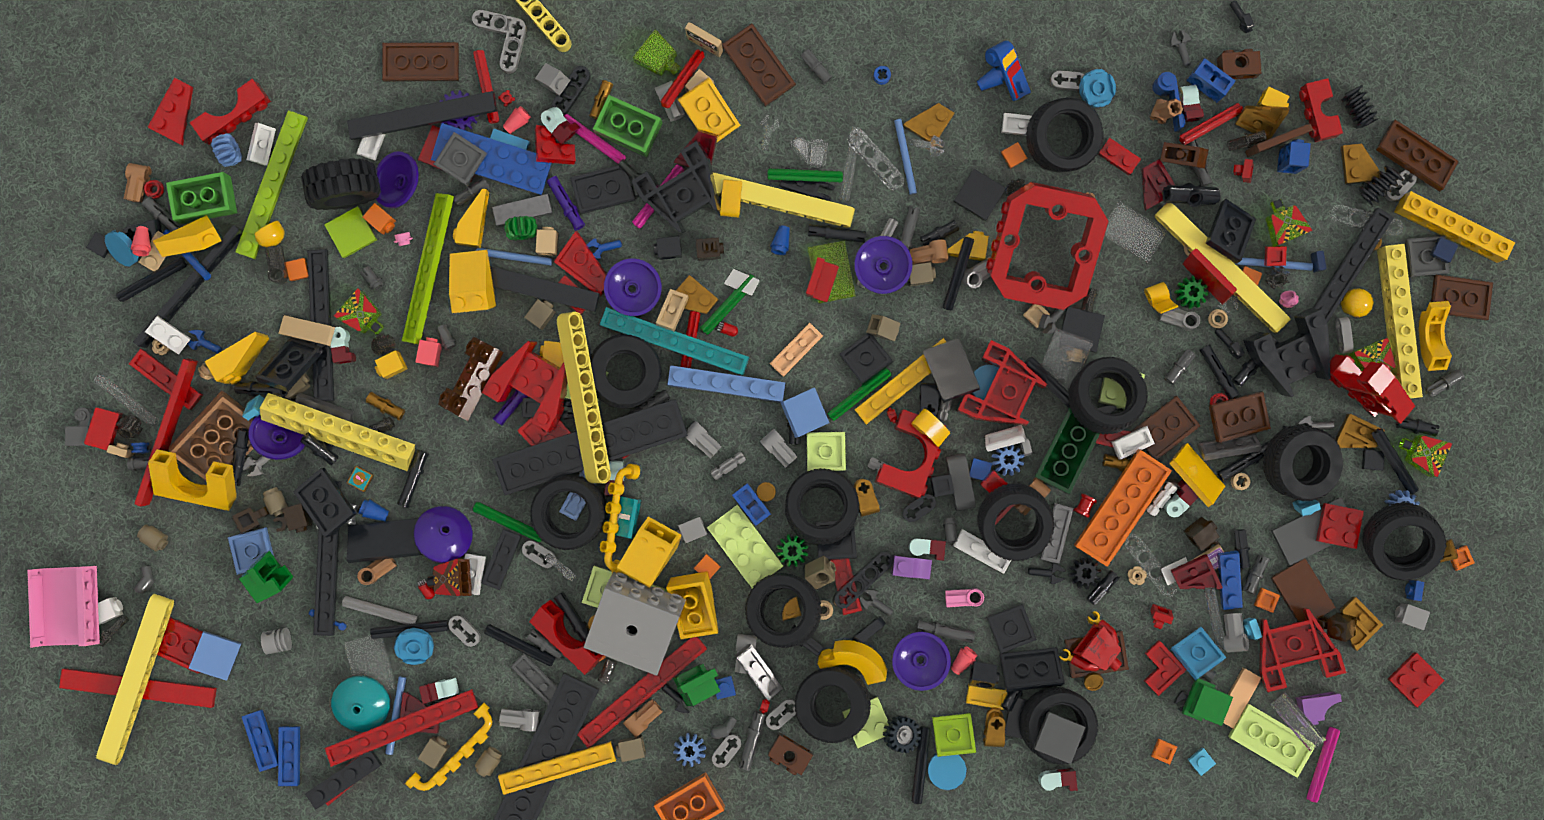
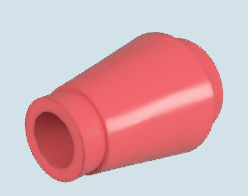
(516, 120)
(141, 242)
(963, 660)

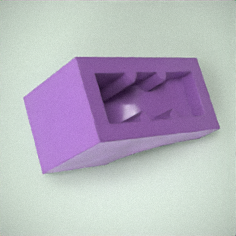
(911, 567)
(1316, 705)

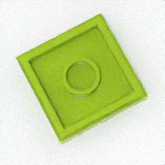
(350, 232)
(954, 735)

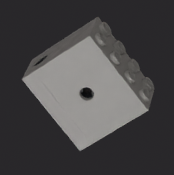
(634, 623)

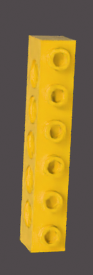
(1454, 227)

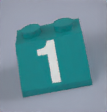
(628, 517)

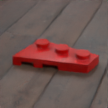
(173, 111)
(581, 264)

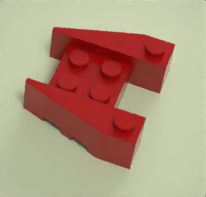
(534, 378)
(1373, 387)
(1007, 391)
(1295, 645)

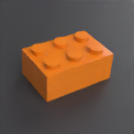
(691, 801)

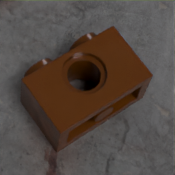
(1250, 63)
(1184, 155)
(783, 744)

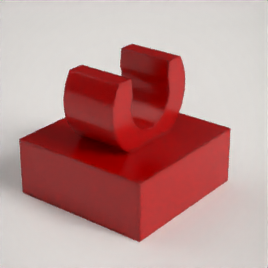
(1244, 171)
(1275, 255)
(1161, 615)

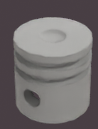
(276, 641)

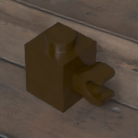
(709, 249)
(248, 519)
(294, 519)
(1202, 534)
(1339, 626)

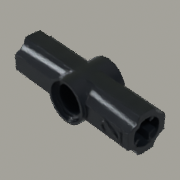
(1191, 195)

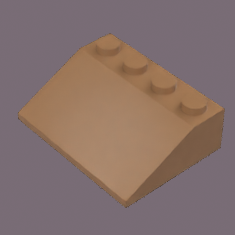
(211, 435)

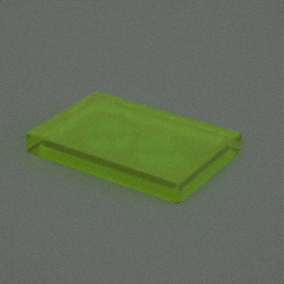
(835, 254)

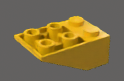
(649, 552)

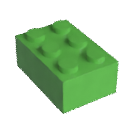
(627, 126)
(200, 197)

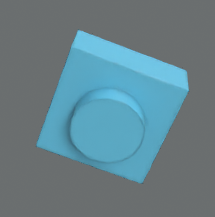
(253, 407)
(1306, 507)
(1251, 628)
(1201, 761)

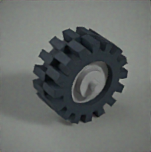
(901, 734)

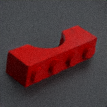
(250, 100)
(550, 623)

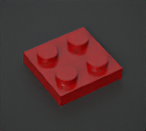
(1339, 525)
(1416, 679)

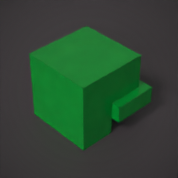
(265, 577)
(697, 684)
(1207, 702)

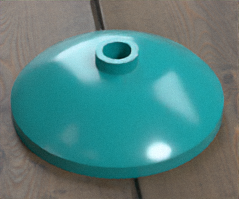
(362, 693)

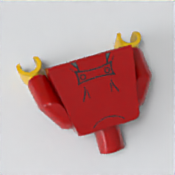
(1097, 648)

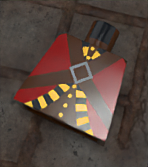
(451, 578)

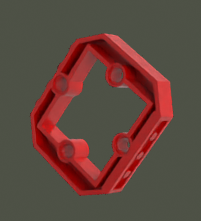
(1045, 293)

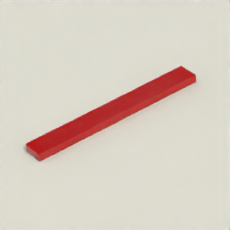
(168, 424)
(155, 689)
(641, 691)
(401, 728)

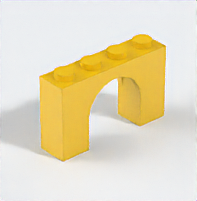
(170, 483)

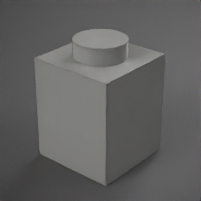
(552, 79)
(692, 530)
(1411, 616)

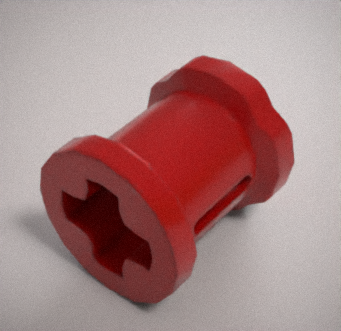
(1085, 505)

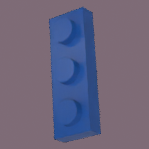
(1230, 580)
(260, 740)
(289, 756)

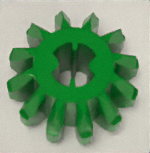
(520, 228)
(1187, 286)
(785, 550)

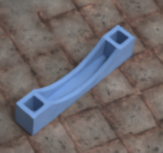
(726, 383)

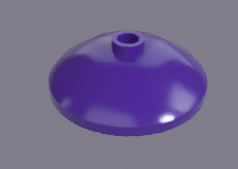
(397, 179)
(878, 251)
(637, 274)
(264, 441)
(439, 545)
(932, 669)

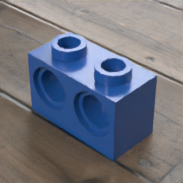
(1211, 80)
(1294, 157)
(751, 504)

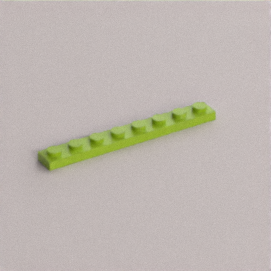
(272, 182)
(427, 268)

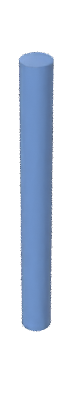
(905, 156)
(518, 257)
(1289, 264)
(396, 709)

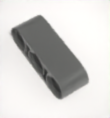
(961, 480)

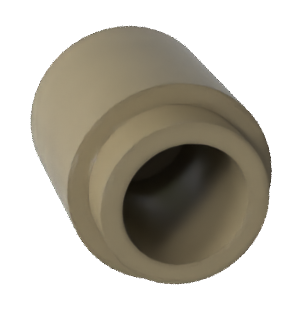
(274, 501)
(152, 537)
(488, 761)

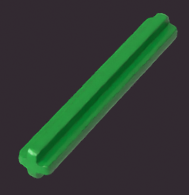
(805, 175)
(725, 308)
(859, 394)
(506, 521)

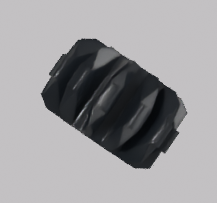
(1087, 565)

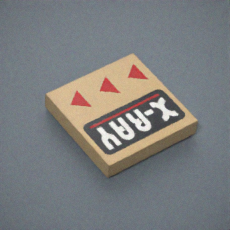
(704, 39)

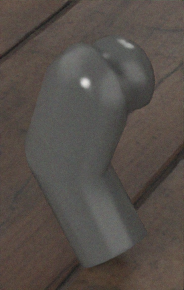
(146, 582)
(723, 730)

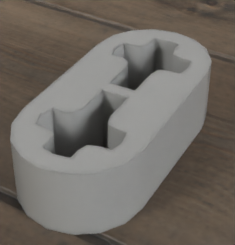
(1066, 75)
(1403, 188)
(1344, 335)
(536, 557)
(461, 633)
(784, 717)
(729, 753)

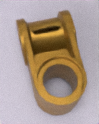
(867, 501)
(994, 730)

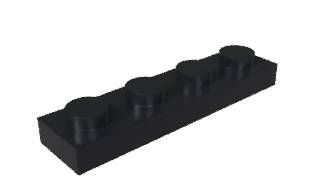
(343, 779)

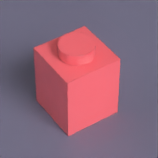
(429, 352)

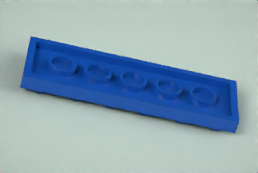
(503, 161)

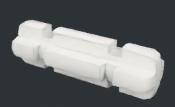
(1161, 499)

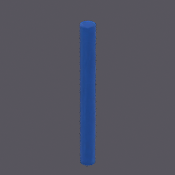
(194, 262)

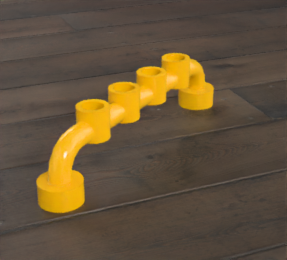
(614, 508)
(453, 763)

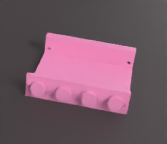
(63, 606)

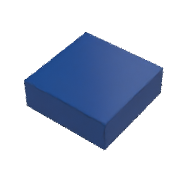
(979, 469)

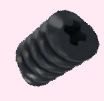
(1359, 107)
(1380, 184)

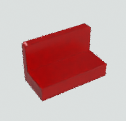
(822, 280)
(102, 428)

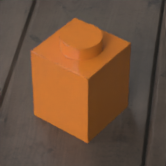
(379, 219)

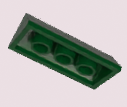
(1067, 454)

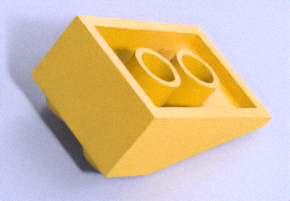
(470, 282)
(237, 359)
(698, 613)

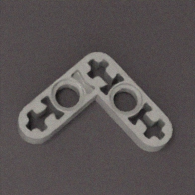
(507, 30)

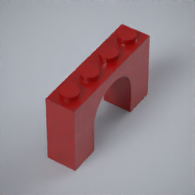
(910, 482)

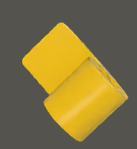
(731, 198)
(1159, 298)
(931, 426)

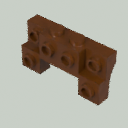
(472, 380)

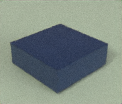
(1444, 250)
(1318, 261)

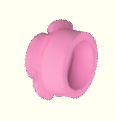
(403, 238)
(1288, 299)

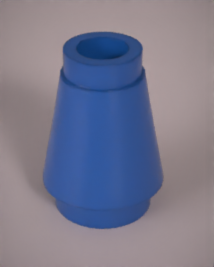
(991, 79)
(780, 243)
(372, 510)

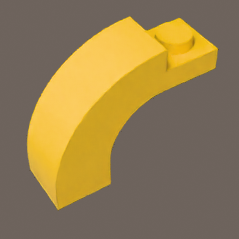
(1432, 336)
(856, 655)

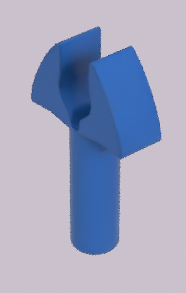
(603, 247)
(203, 342)

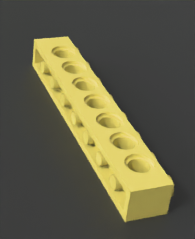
(1399, 317)
(337, 431)

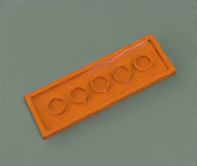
(1122, 507)

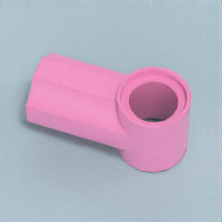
(961, 597)

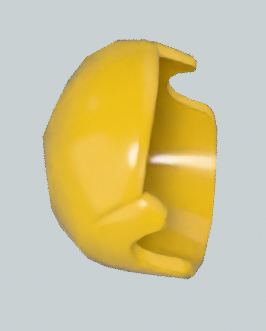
(270, 235)
(1357, 302)

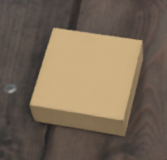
(1034, 314)

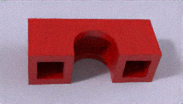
(1323, 126)

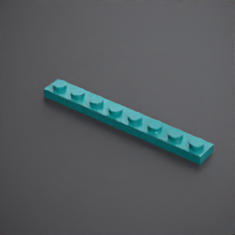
(675, 341)

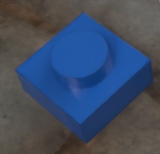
(1414, 590)
(726, 687)

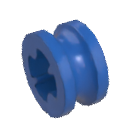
(876, 75)
(140, 447)

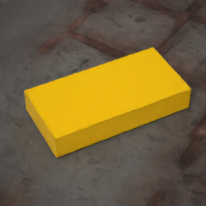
(985, 697)

